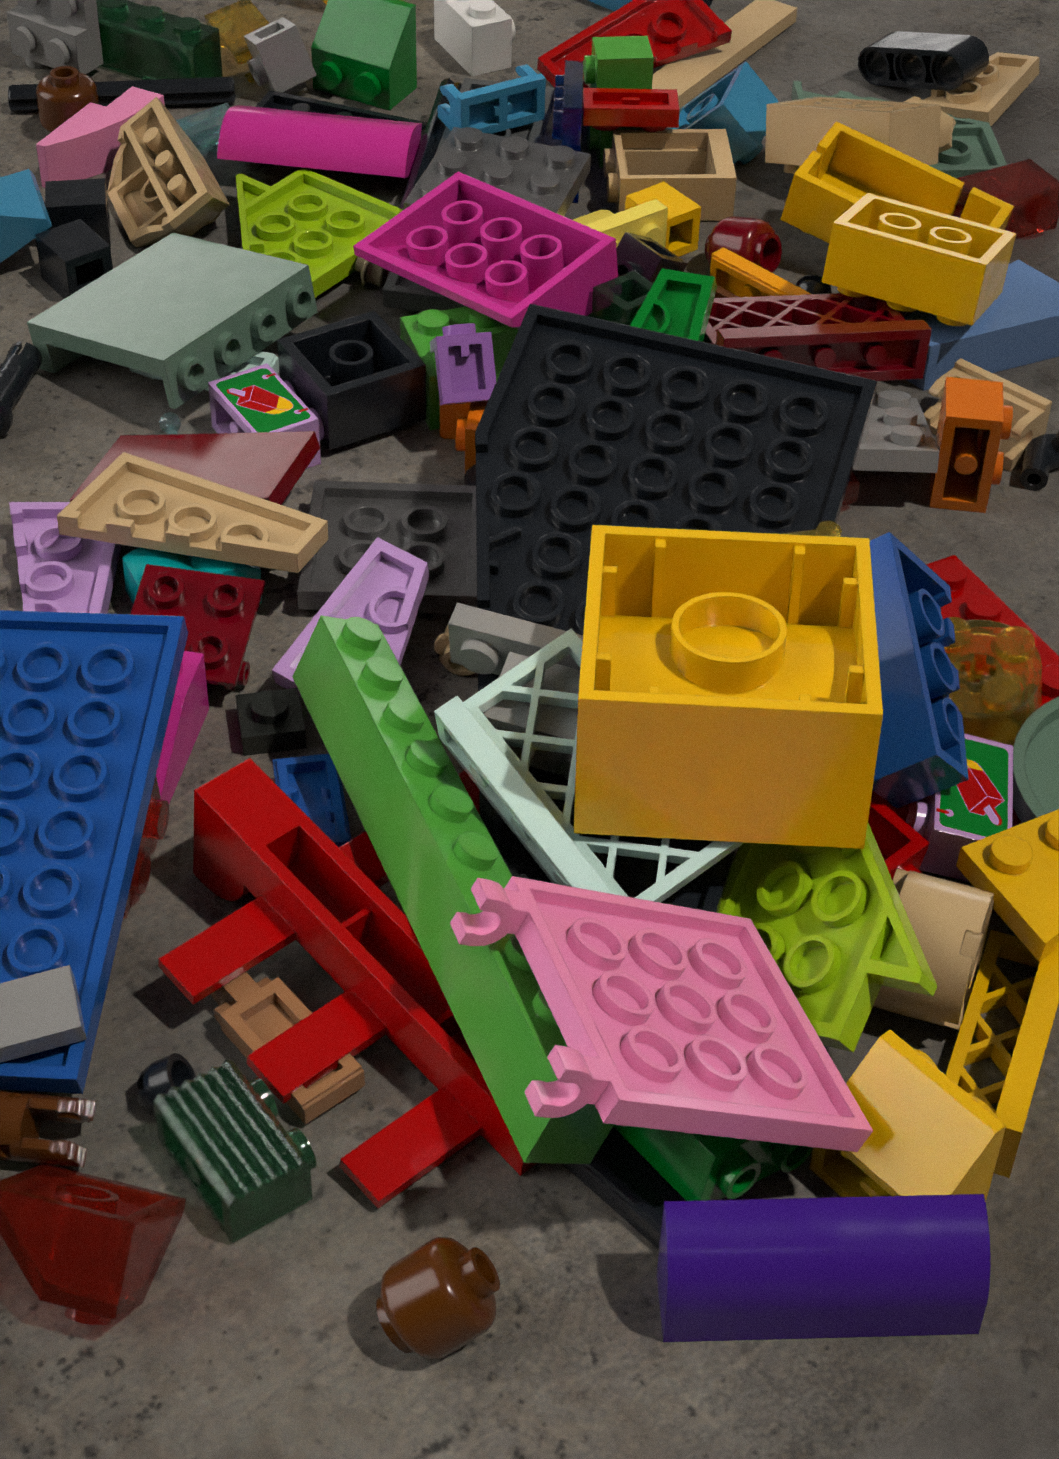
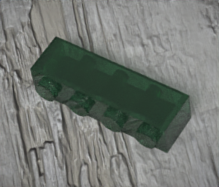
(156, 43)

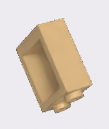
(687, 159)

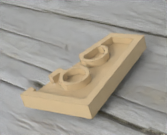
(991, 91)

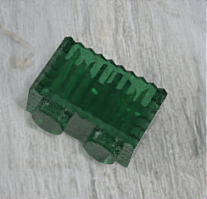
(235, 1149)

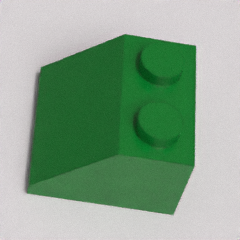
(366, 51)

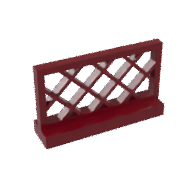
(824, 333)

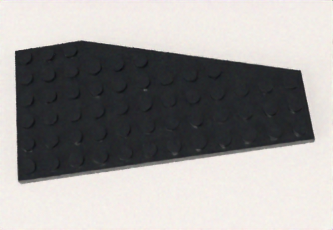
(650, 435)

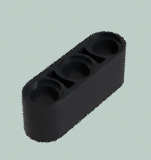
(923, 60)

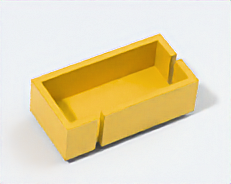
(854, 164)

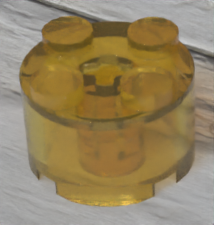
(996, 677)

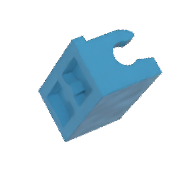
(496, 105)

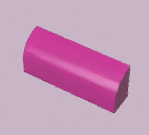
(319, 141)

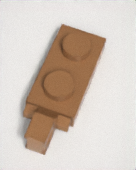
(261, 1011)

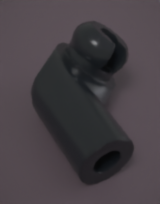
(1040, 458)

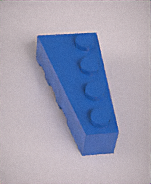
(921, 726)

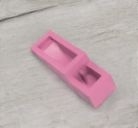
(89, 139)

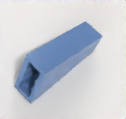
(1011, 333)

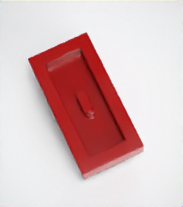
(620, 107)

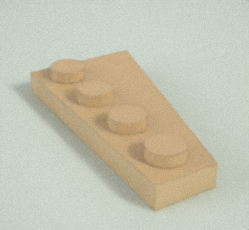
(187, 515)

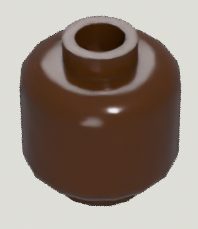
(63, 95)
(438, 1298)

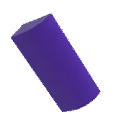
(823, 1267)

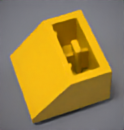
(924, 1133)

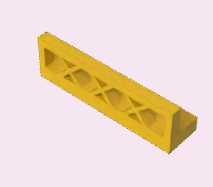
(1028, 1041)

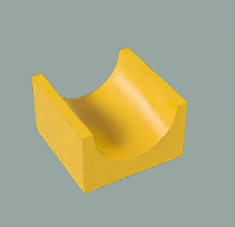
(728, 687)

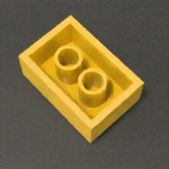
(918, 259)

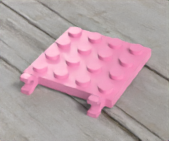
(668, 1018)

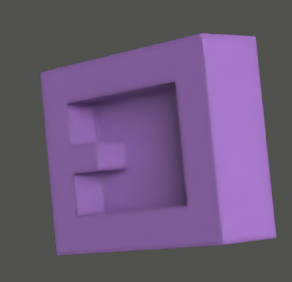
(464, 364)

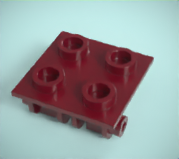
(216, 613)

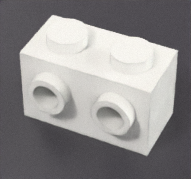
(475, 34)

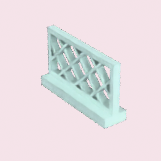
(528, 803)

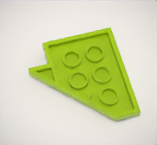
(309, 222)
(830, 928)

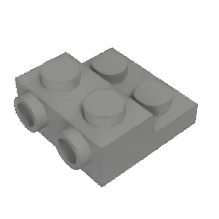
(56, 33)

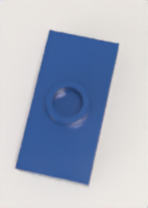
(317, 791)

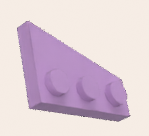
(382, 588)

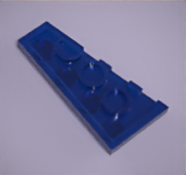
(568, 107)

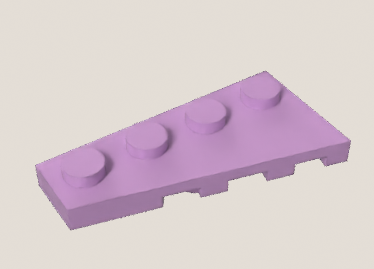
(58, 569)

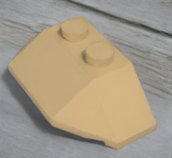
(161, 179)

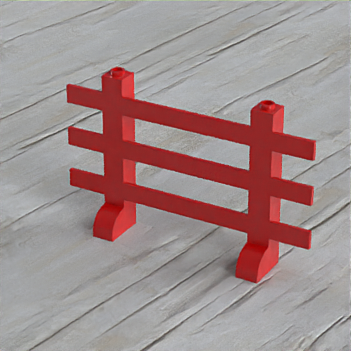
(331, 904)

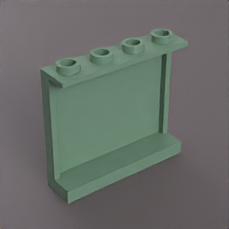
(178, 313)

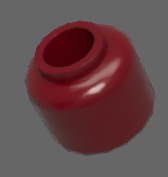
(748, 238)

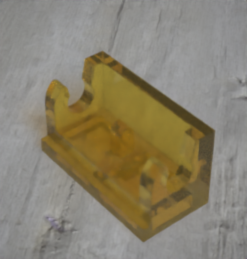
(234, 23)

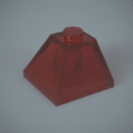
(86, 1239)

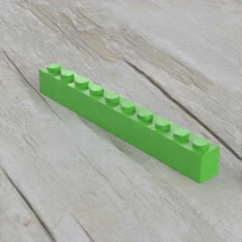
(432, 856)

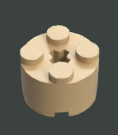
(952, 931)

